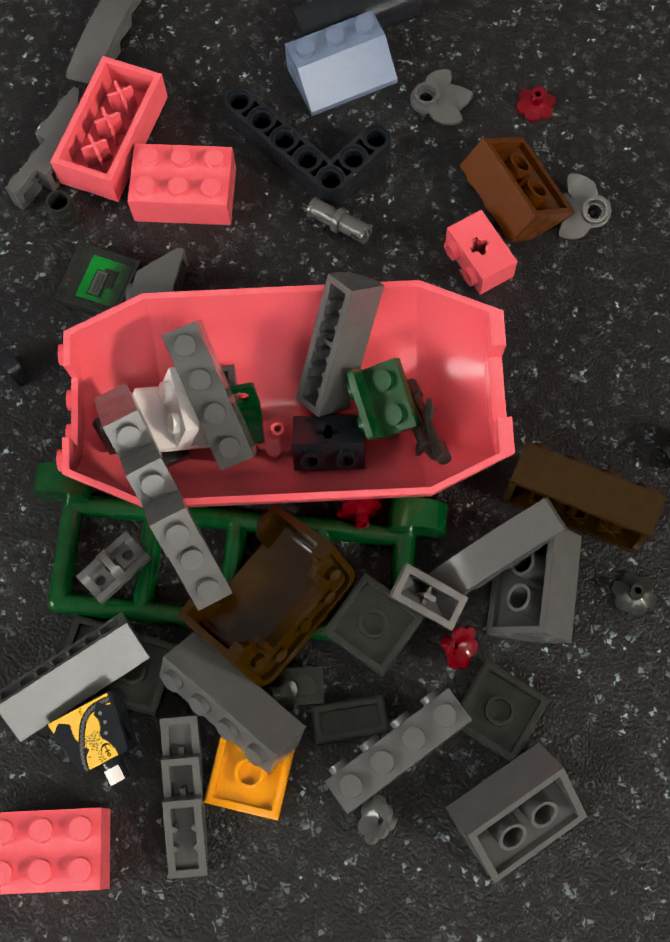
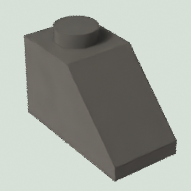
(161, 275)

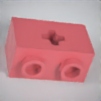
(479, 252)

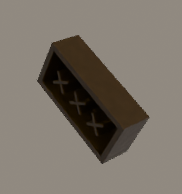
(586, 497)

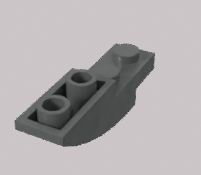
(38, 170)

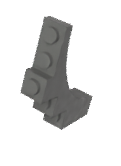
(160, 497)

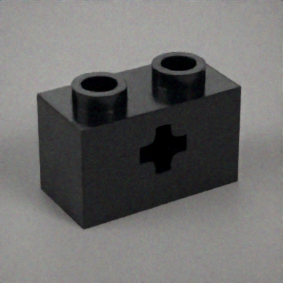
(327, 443)

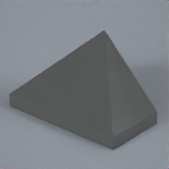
(428, 596)

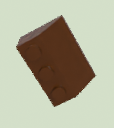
(515, 187)

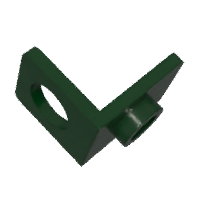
(251, 410)

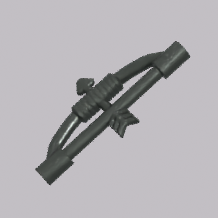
(426, 434)

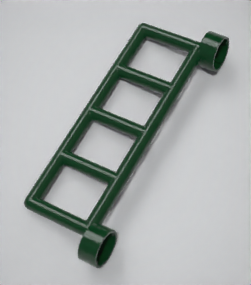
(408, 520)

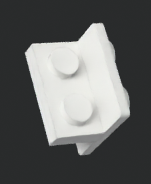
(171, 415)

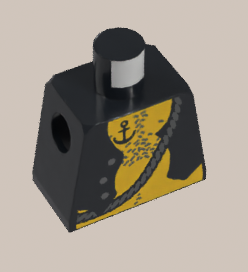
(97, 735)

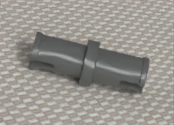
(339, 220)

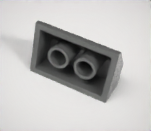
(538, 594)
(517, 811)

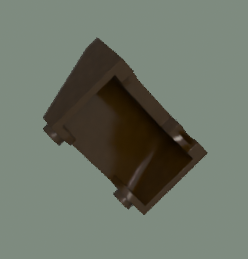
(274, 598)

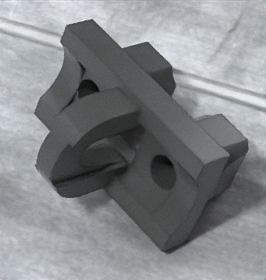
(105, 583)

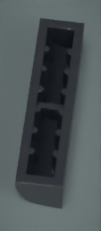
(325, 13)

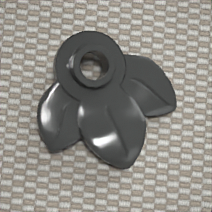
(444, 98)
(581, 197)

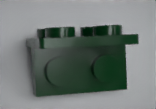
(382, 400)

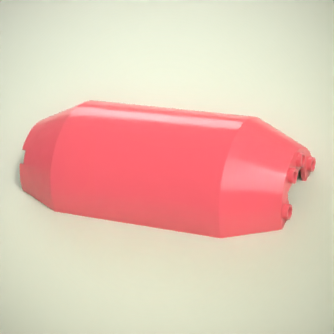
(441, 339)

